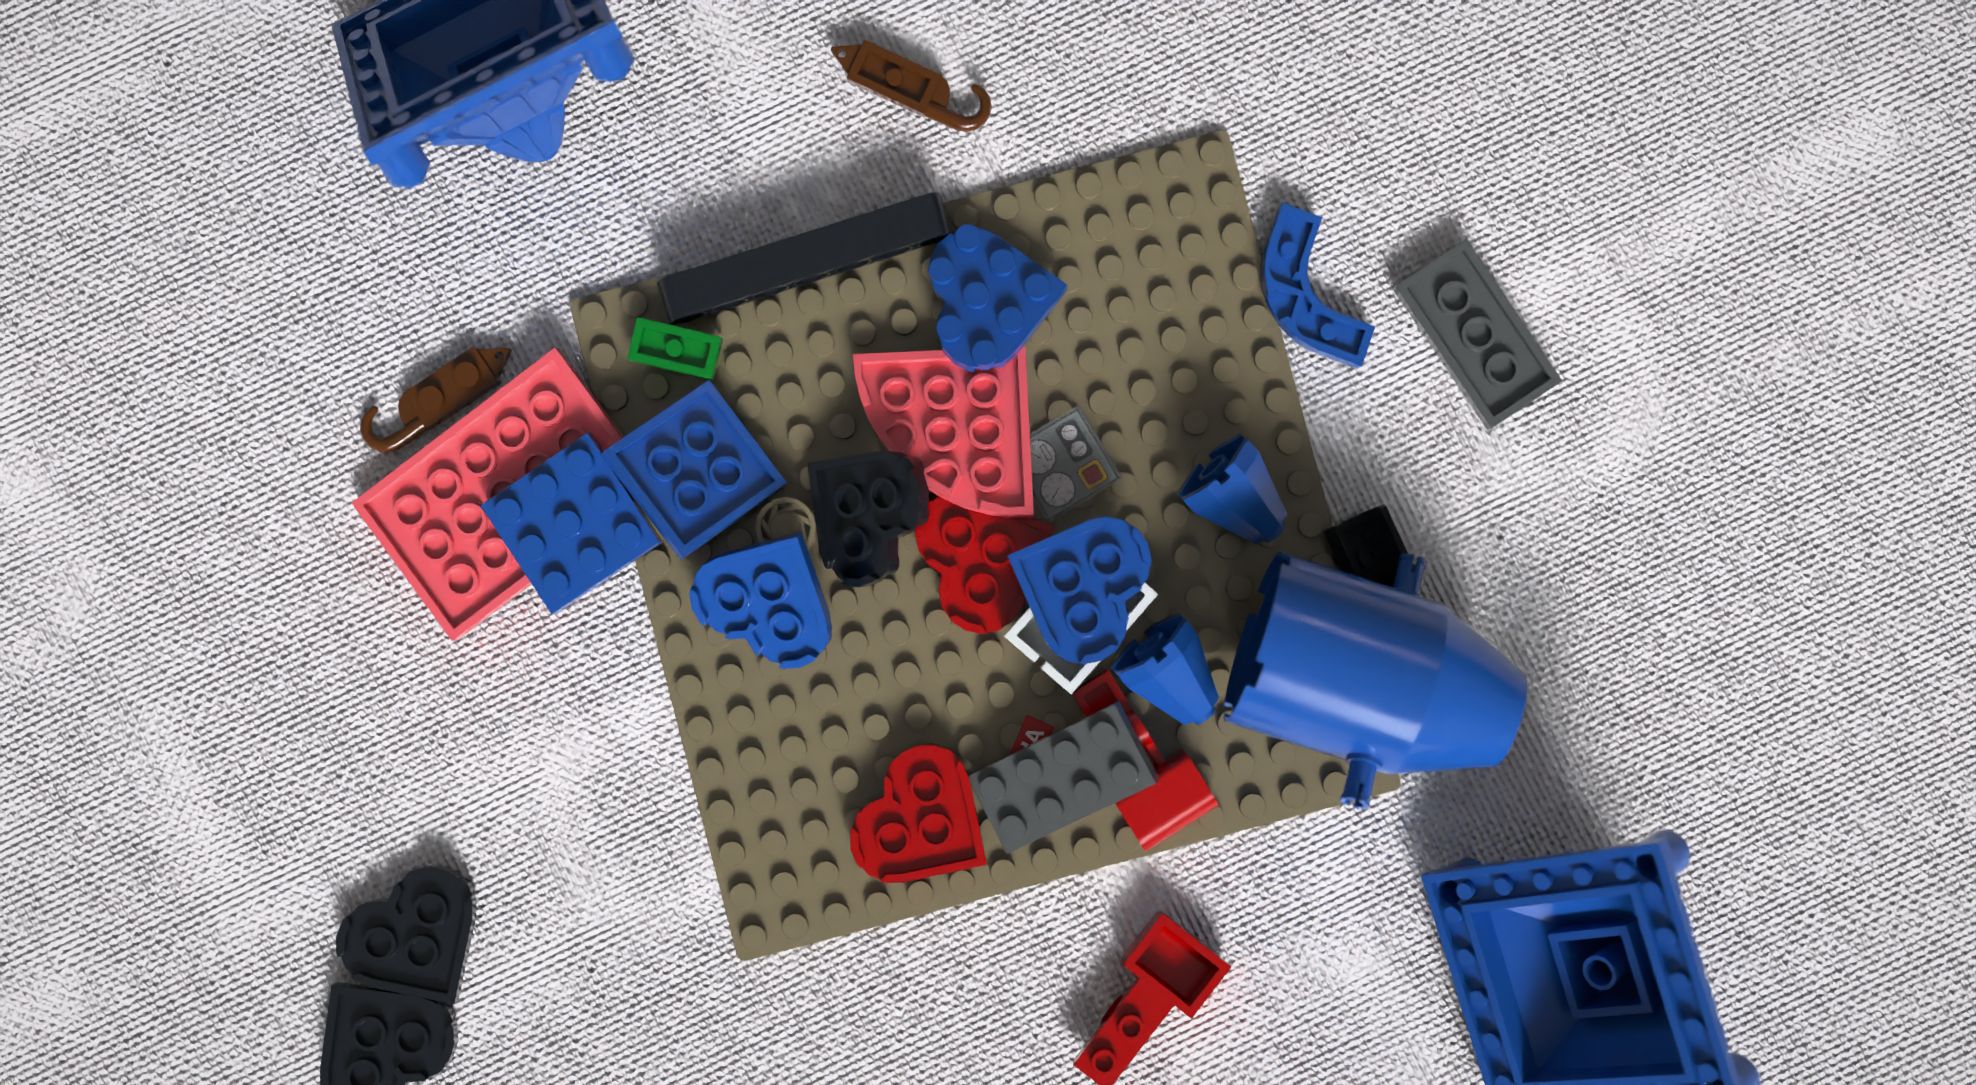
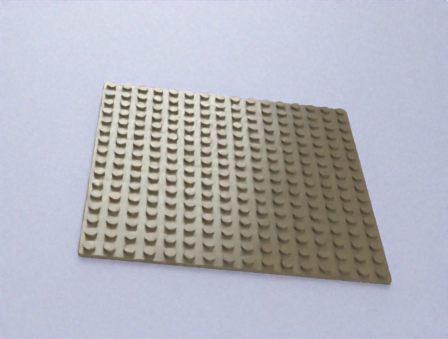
(1167, 361)

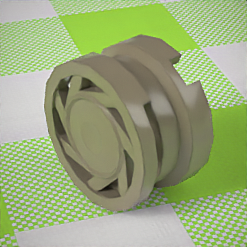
(786, 517)

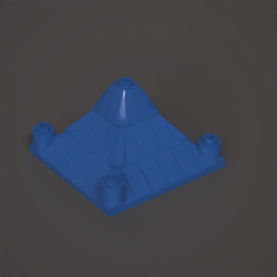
(470, 75)
(1583, 969)

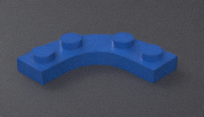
(1293, 301)

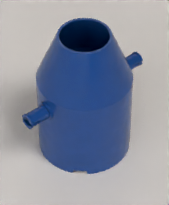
(1371, 675)

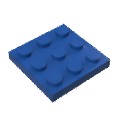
(694, 469)
(571, 524)

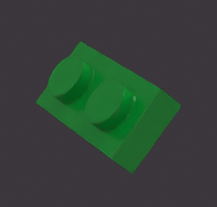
(675, 348)

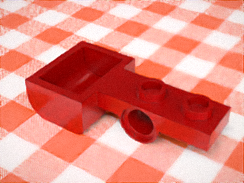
(1178, 795)
(1170, 972)

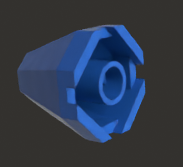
(1236, 492)
(1170, 671)

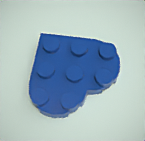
(989, 297)
(1081, 585)
(767, 598)

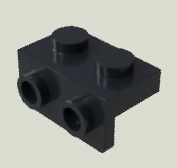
(1368, 545)

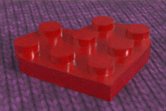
(971, 554)
(922, 821)

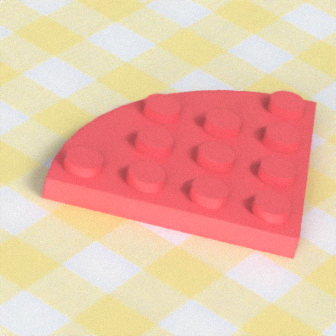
(958, 422)

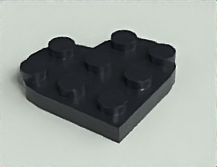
(863, 511)
(415, 938)
(385, 1037)

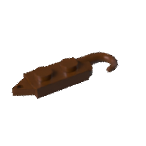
(908, 85)
(439, 396)

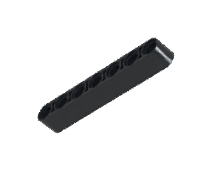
(804, 258)

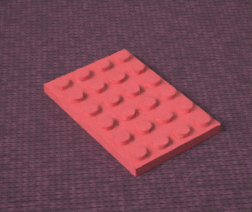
(431, 503)

